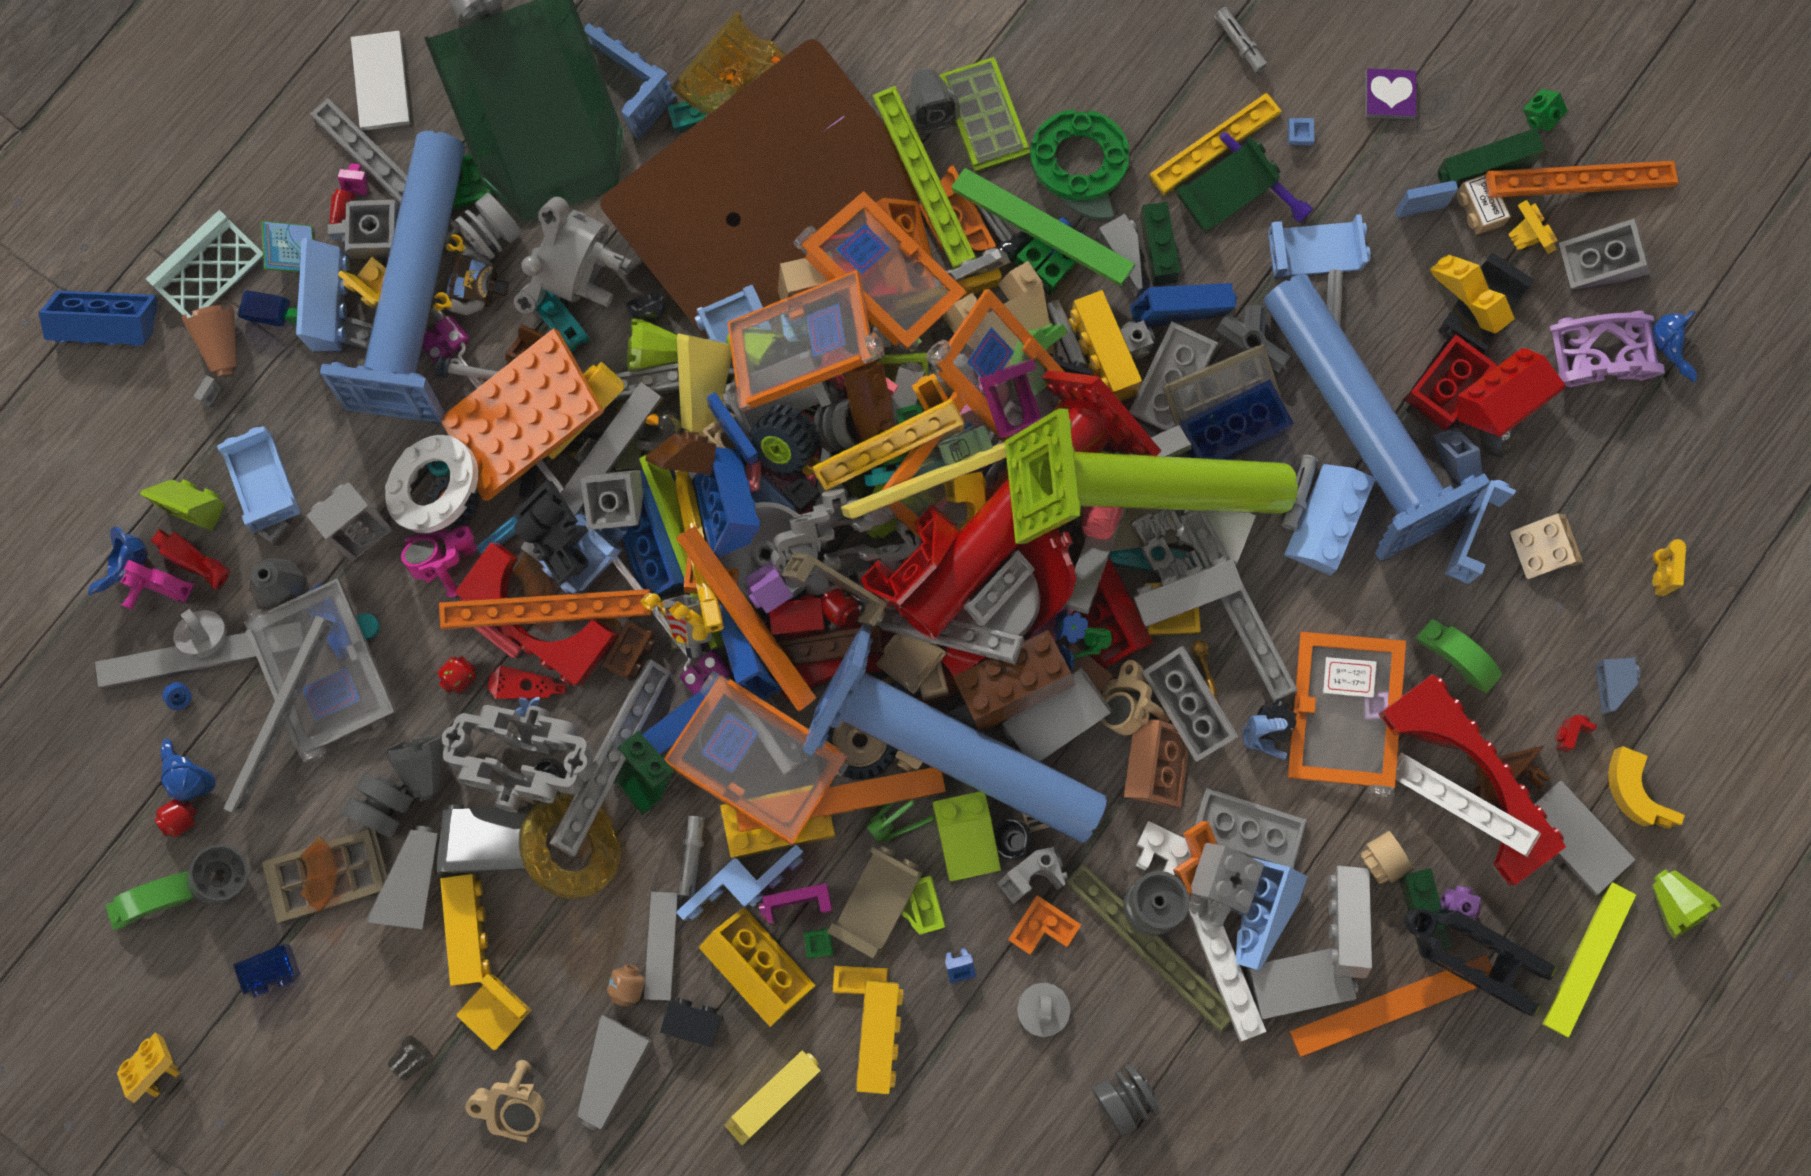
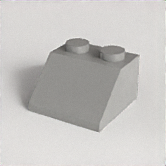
(612, 499)

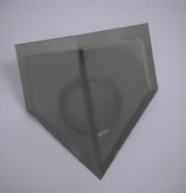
(581, 447)

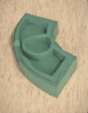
(1093, 209)

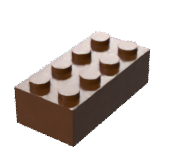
(1003, 689)

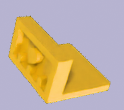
(367, 282)
(493, 1012)

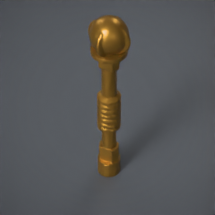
(1200, 650)

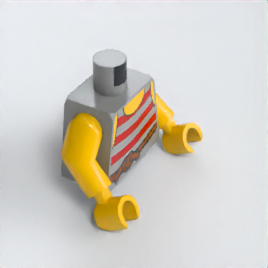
(684, 620)

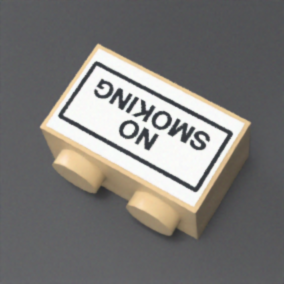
(1482, 212)

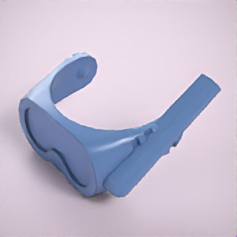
(1259, 726)

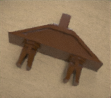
(1520, 763)

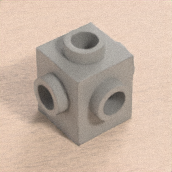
(1138, 347)

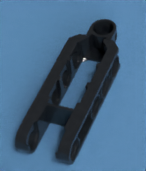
(1509, 959)

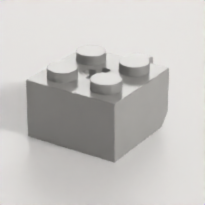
(367, 228)
(1226, 881)

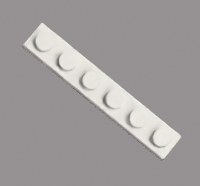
(1466, 805)
(1226, 971)

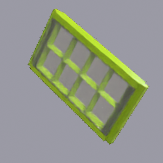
(986, 115)

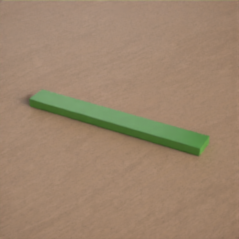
(1043, 227)

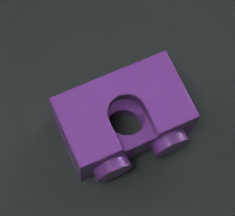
(767, 588)

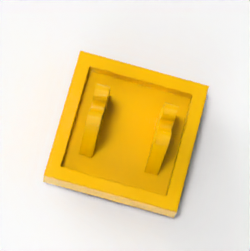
(1532, 231)
(145, 1068)

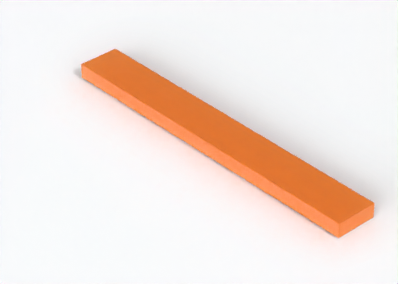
(1581, 179)
(542, 609)
(746, 618)
(869, 794)
(1383, 1009)

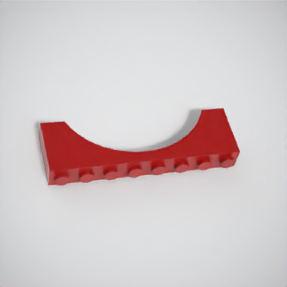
(1433, 712)

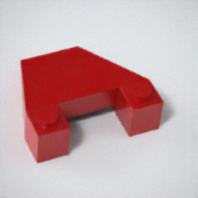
(895, 587)

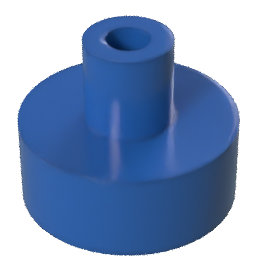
(176, 696)

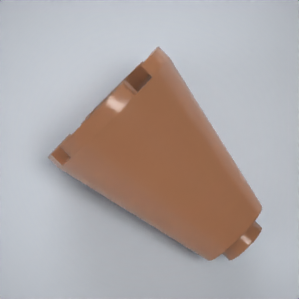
(214, 337)

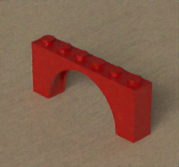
(571, 657)

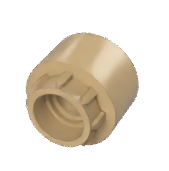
(1386, 859)

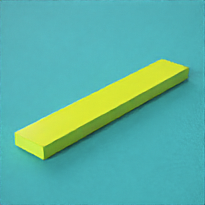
(1589, 959)

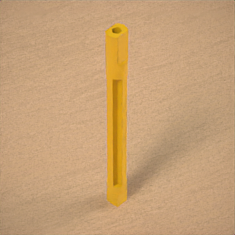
(691, 517)

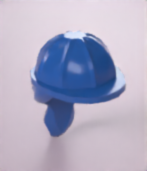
(1669, 338)
(125, 548)
(182, 777)

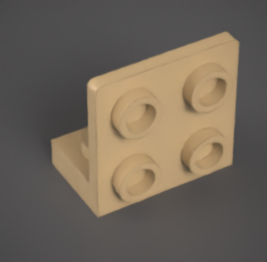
(1546, 545)

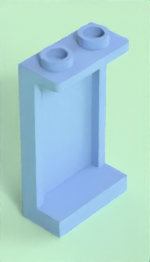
(259, 478)

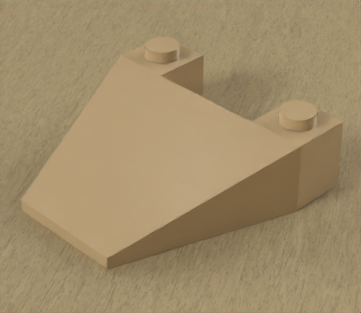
(1025, 301)

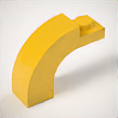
(1627, 790)

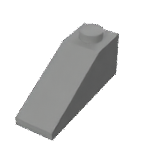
(1122, 238)

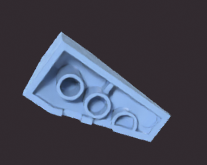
(1270, 910)

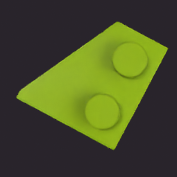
(924, 908)

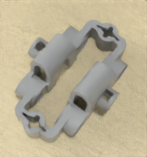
(849, 561)
(542, 737)

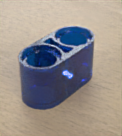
(263, 308)

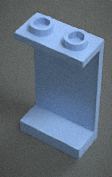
(1318, 248)
(1464, 567)

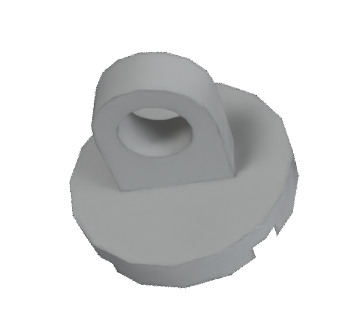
(199, 633)
(1043, 1009)

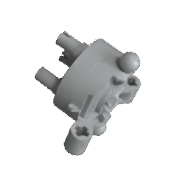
(568, 258)

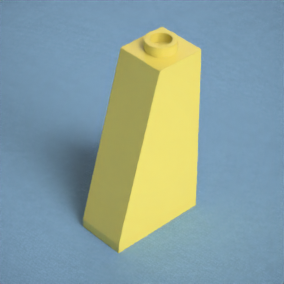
(702, 371)
(772, 1097)

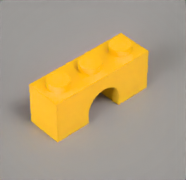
(967, 489)

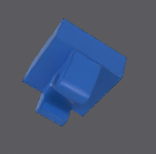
(960, 967)

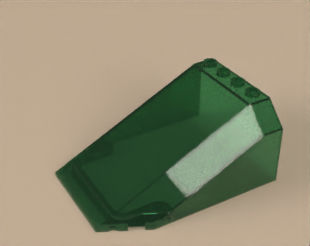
(532, 105)

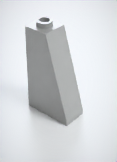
(905, 395)
(407, 884)
(610, 1070)

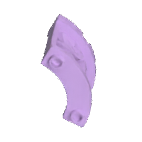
(1643, 356)

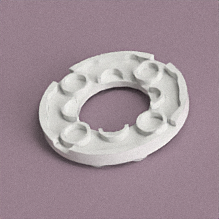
(450, 506)

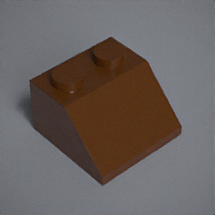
(685, 453)

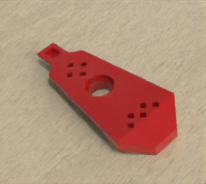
(515, 680)

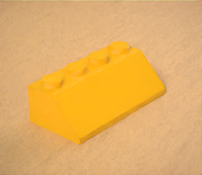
(756, 966)

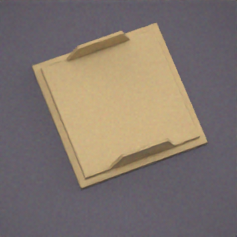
(910, 660)

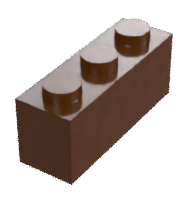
(869, 400)

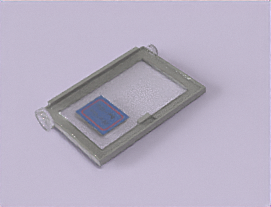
(344, 684)

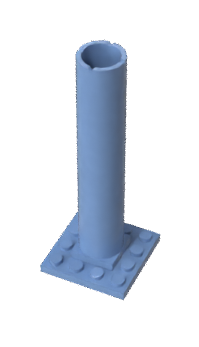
(389, 377)
(1369, 420)
(951, 746)

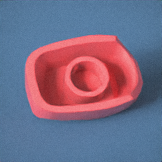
(1100, 521)

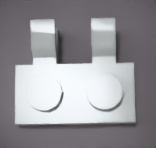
(1164, 845)

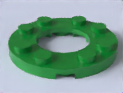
(1089, 125)

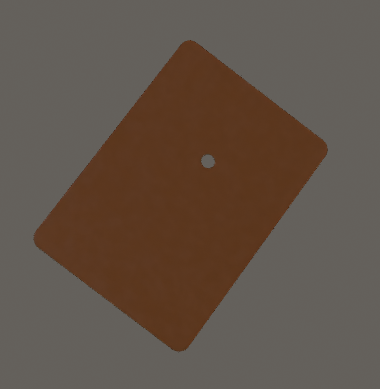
(769, 165)

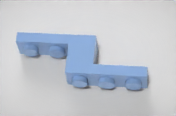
(741, 884)

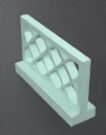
(194, 248)

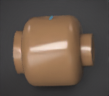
(625, 985)

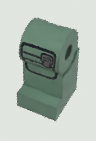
(965, 444)

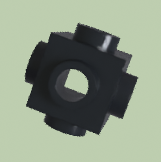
(1279, 710)

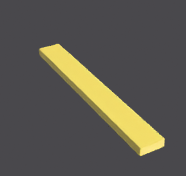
(924, 482)

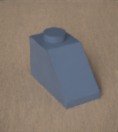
(1458, 454)
(1616, 681)

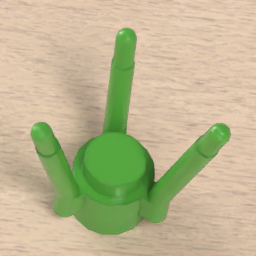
(881, 827)

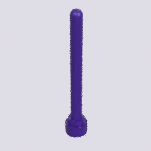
(1298, 208)

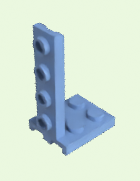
(654, 93)

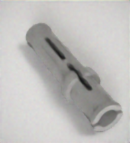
(1246, 47)
(1304, 481)
(691, 855)

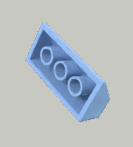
(321, 296)
(1330, 517)

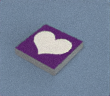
(1390, 93)

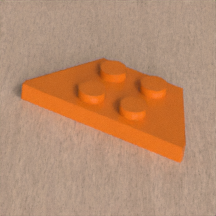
(967, 214)

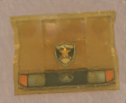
(725, 66)

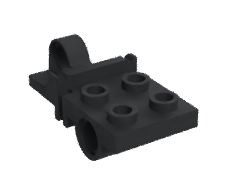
(552, 530)

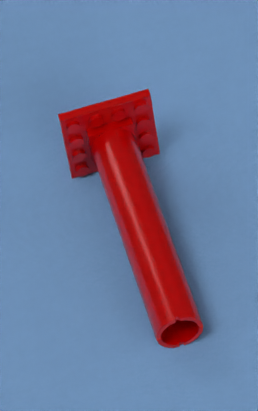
(989, 537)

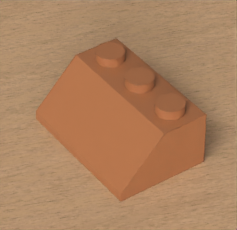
(1157, 765)

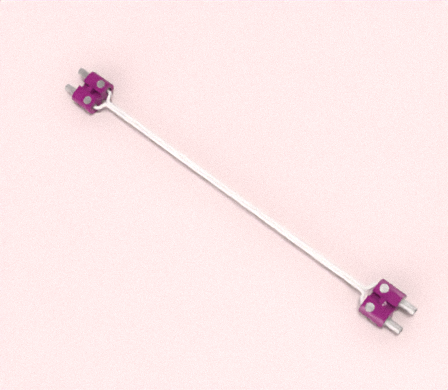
(448, 339)

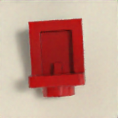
(1568, 733)

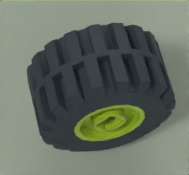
(784, 439)

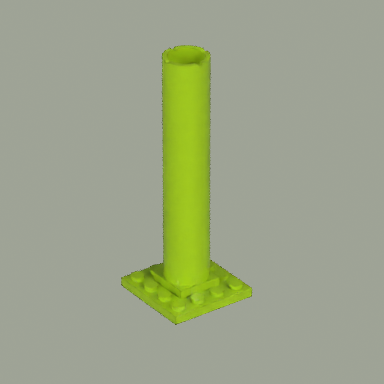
(1054, 481)

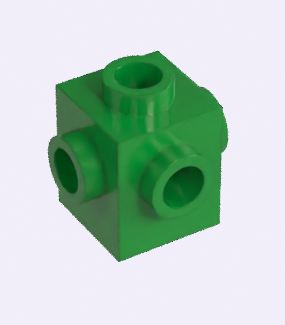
(1545, 110)

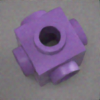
(1462, 901)

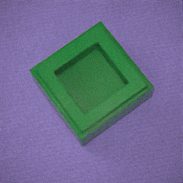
(818, 943)

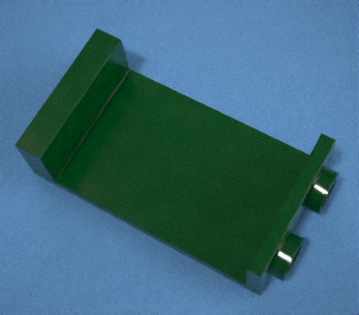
(1229, 185)
(643, 774)

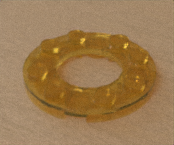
(546, 873)

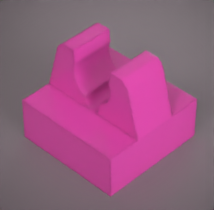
(353, 180)

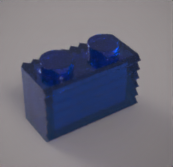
(267, 970)

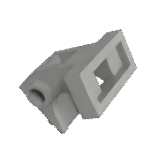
(1041, 862)

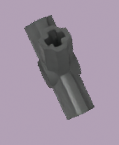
(1252, 329)

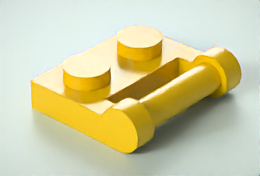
(1669, 573)

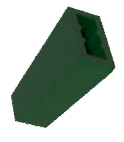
(1510, 153)

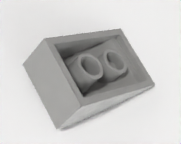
(1605, 256)

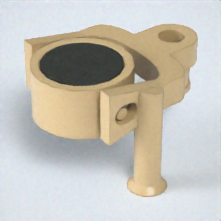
(1128, 712)
(520, 1112)

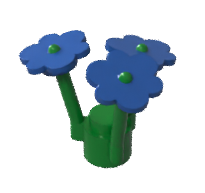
(1076, 628)

